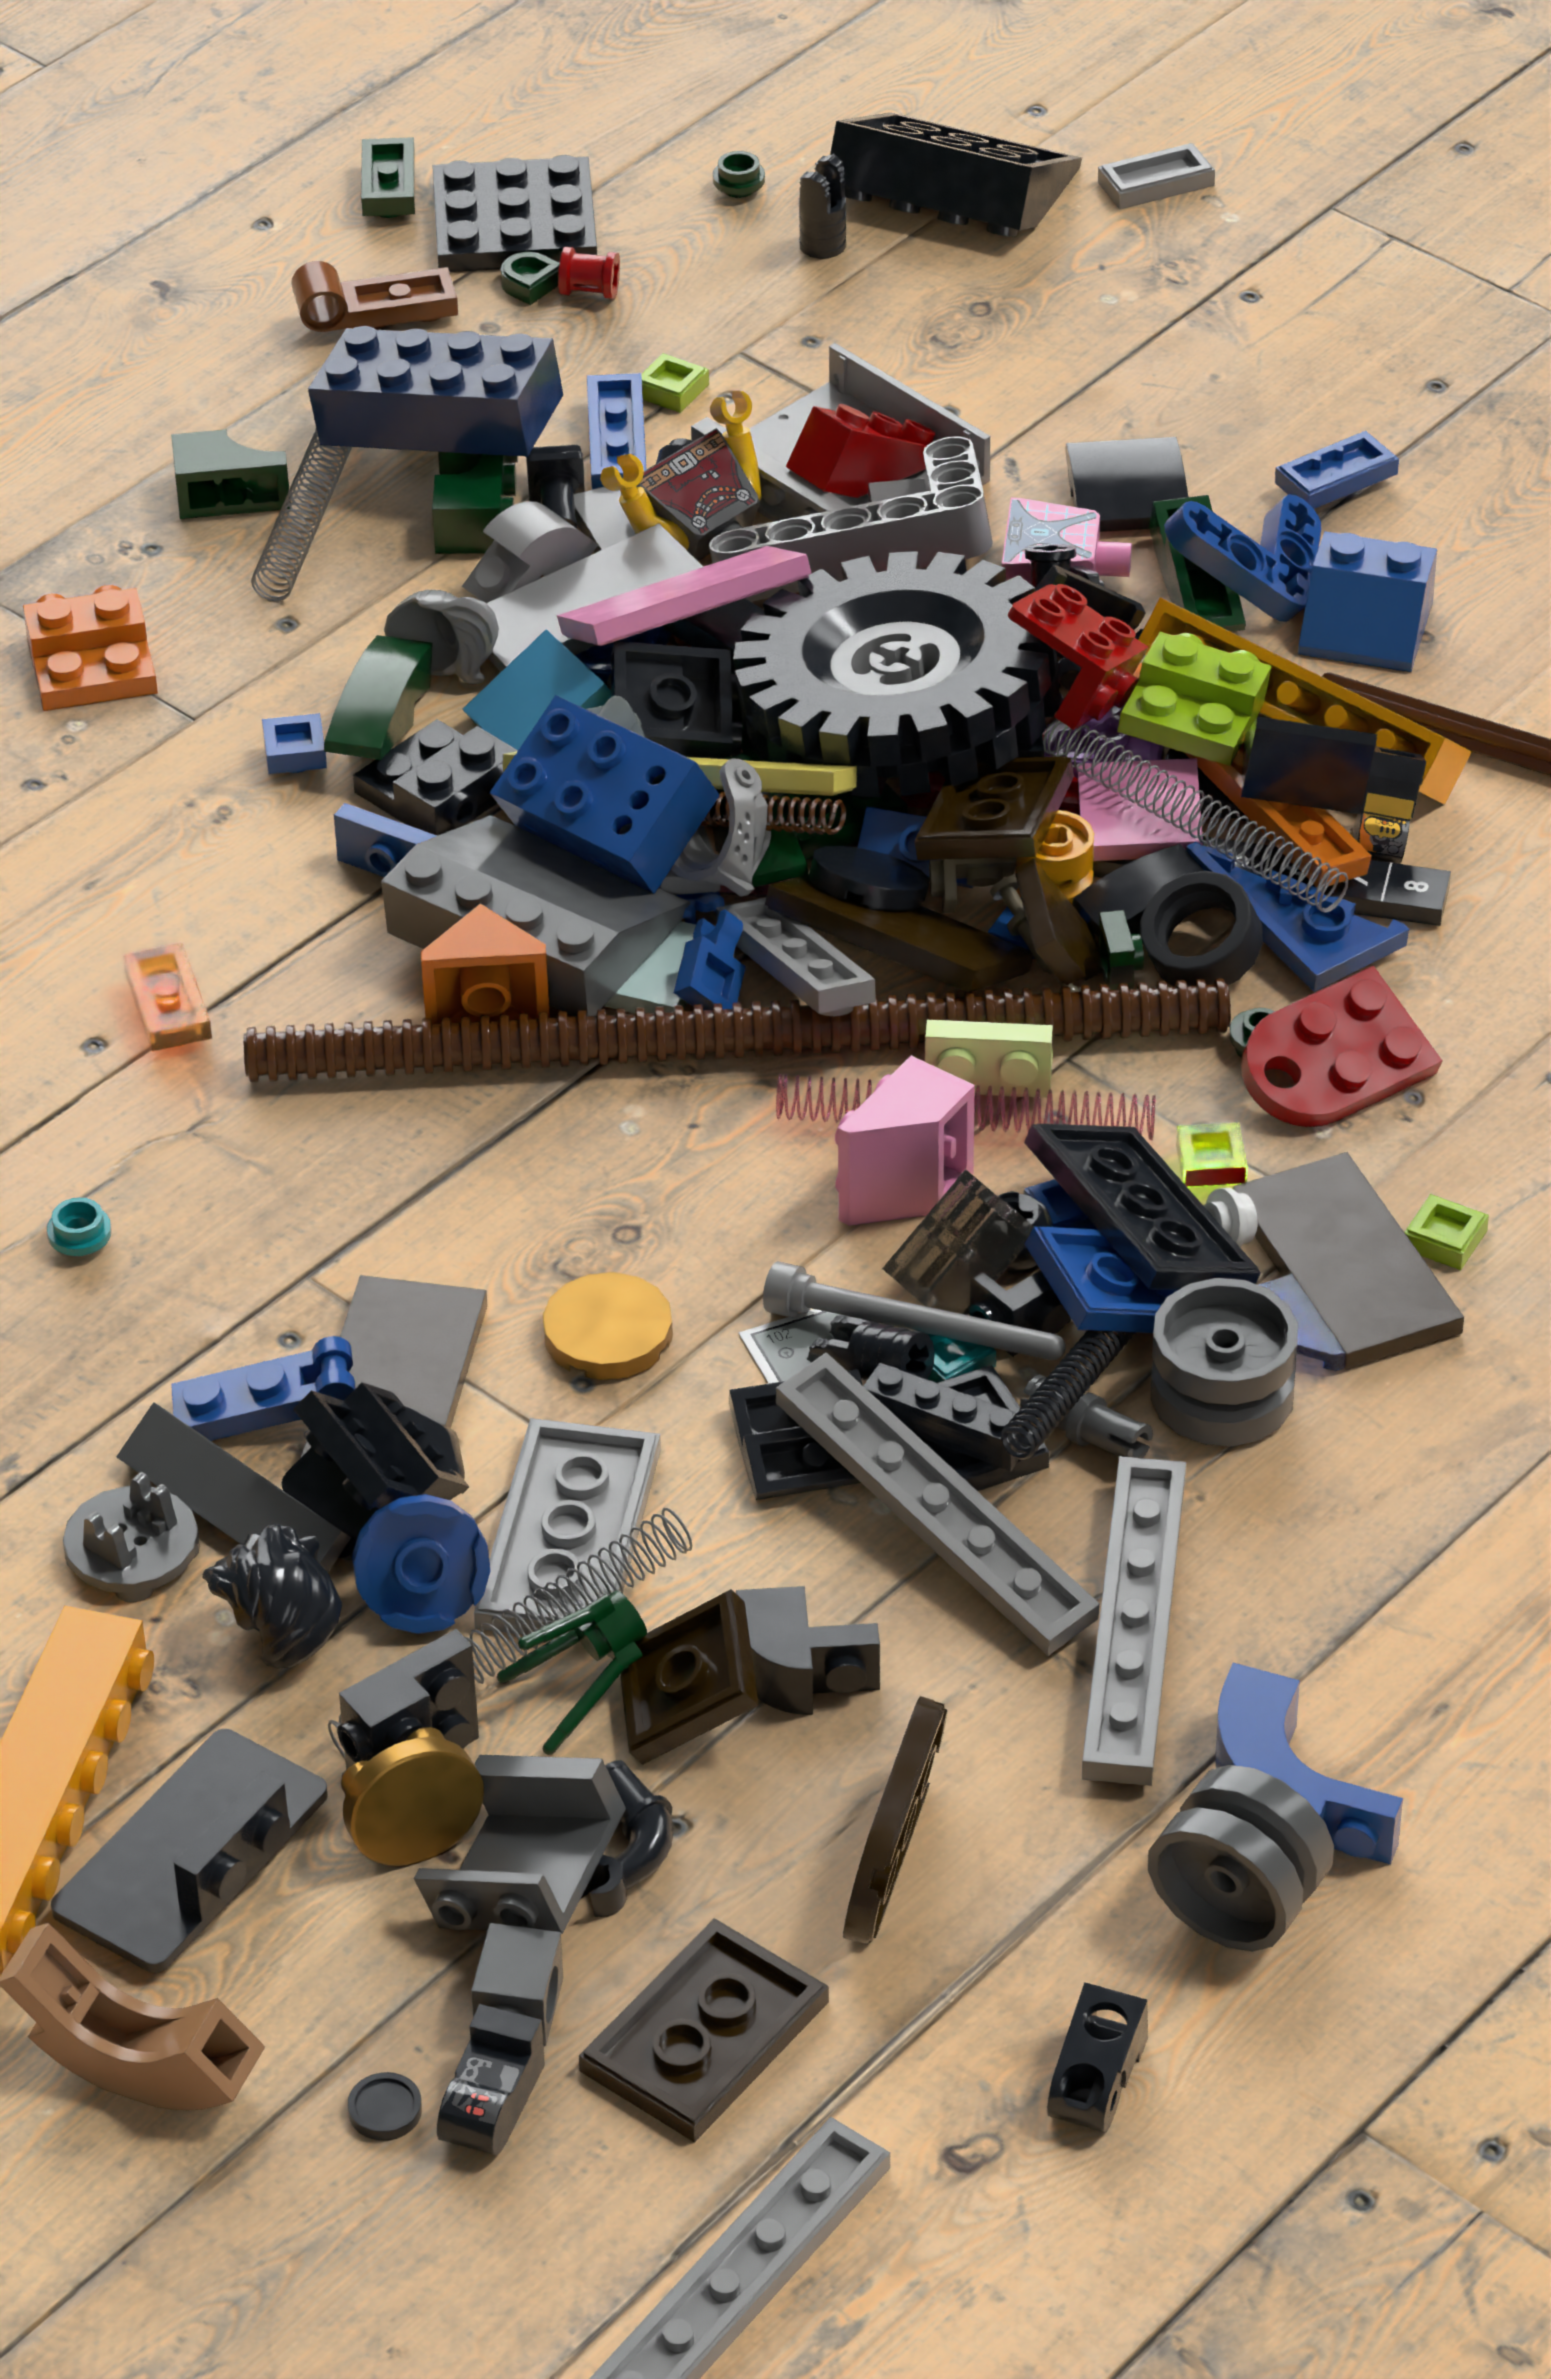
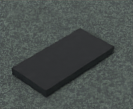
(1139, 1205)

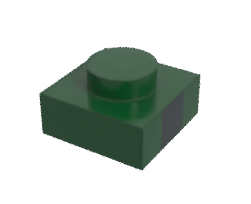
(1118, 949)

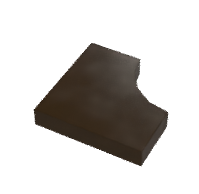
(1056, 927)

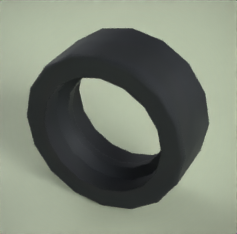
(1186, 896)

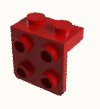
(1096, 643)

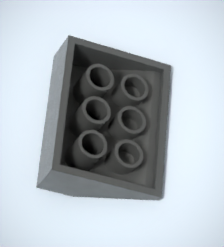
(588, 918)

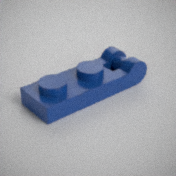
(263, 1392)

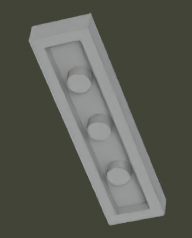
(801, 959)

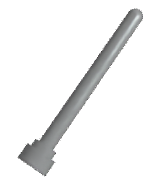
(792, 1291)

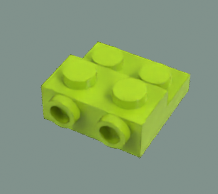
(1195, 697)

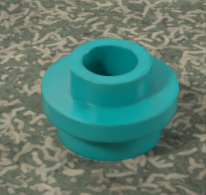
(78, 1227)

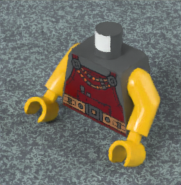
(697, 489)

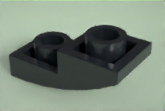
(1133, 886)

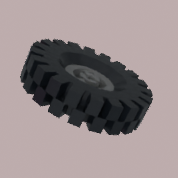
(896, 672)

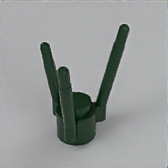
(604, 1628)

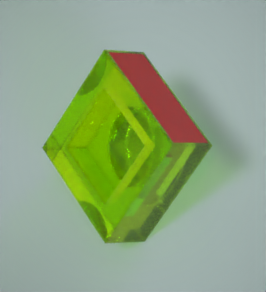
(1211, 1154)

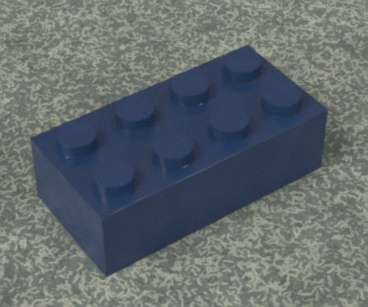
(436, 391)

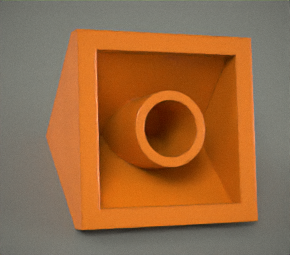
(484, 970)

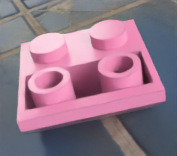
(904, 1144)

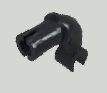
(650, 1836)

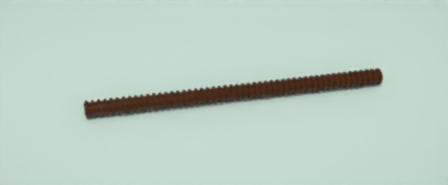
(722, 1030)

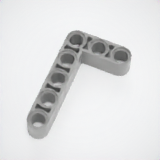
(940, 520)

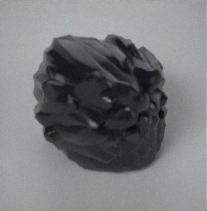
(279, 1592)

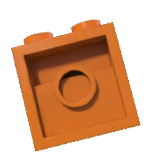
(89, 648)

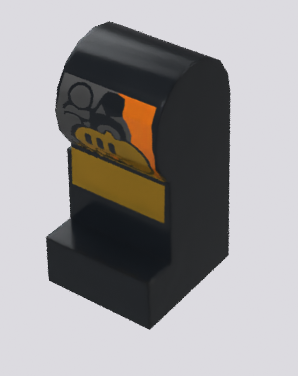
(1389, 803)

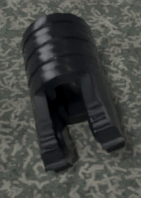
(823, 209)
(868, 1343)

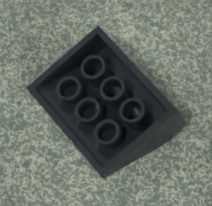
(950, 171)

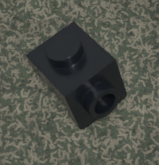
(1025, 1305)

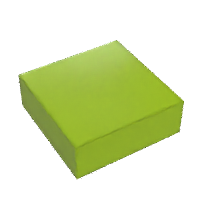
(673, 382)
(1447, 1231)

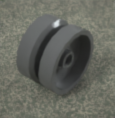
(1224, 1362)
(1241, 1858)

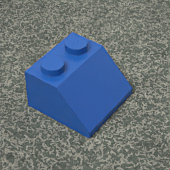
(1368, 601)

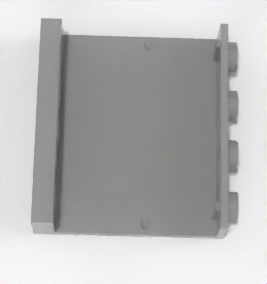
(864, 389)

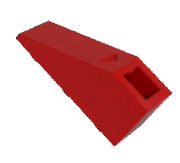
(848, 450)

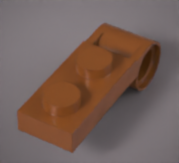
(371, 301)

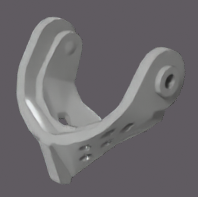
(746, 836)

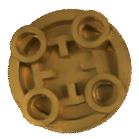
(412, 1799)

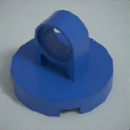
(421, 1563)

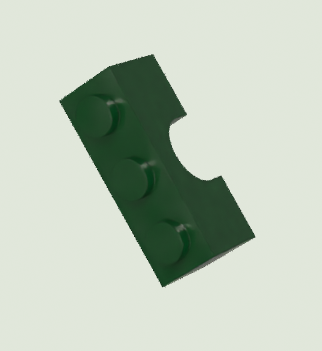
(468, 498)

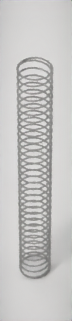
(287, 504)
(1255, 852)
(580, 1575)

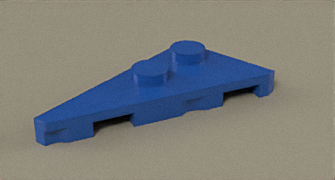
(1310, 942)

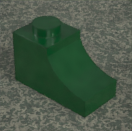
(226, 477)

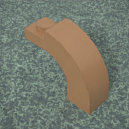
(124, 2045)

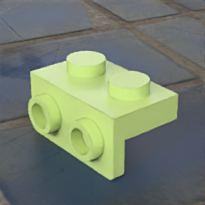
(993, 1054)

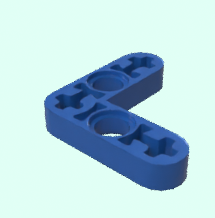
(1266, 574)

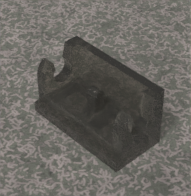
(960, 1237)

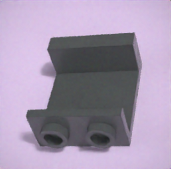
(535, 1847)

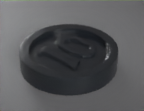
(384, 2106)

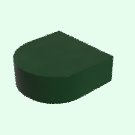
(529, 276)

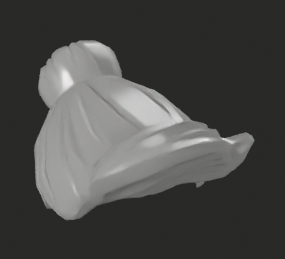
(459, 628)

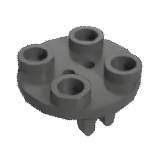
(107, 1534)

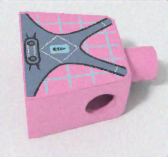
(1049, 523)

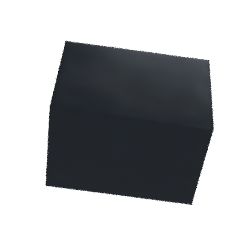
(1306, 764)

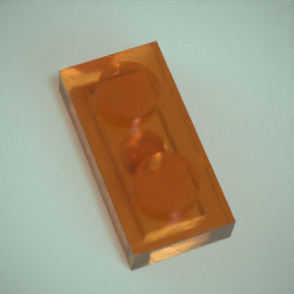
(167, 997)

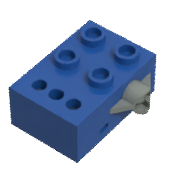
(605, 790)

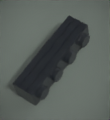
(945, 1415)

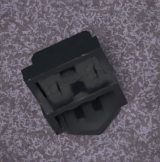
(369, 1456)

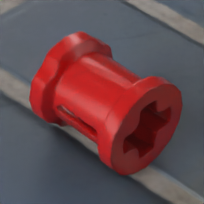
(589, 273)

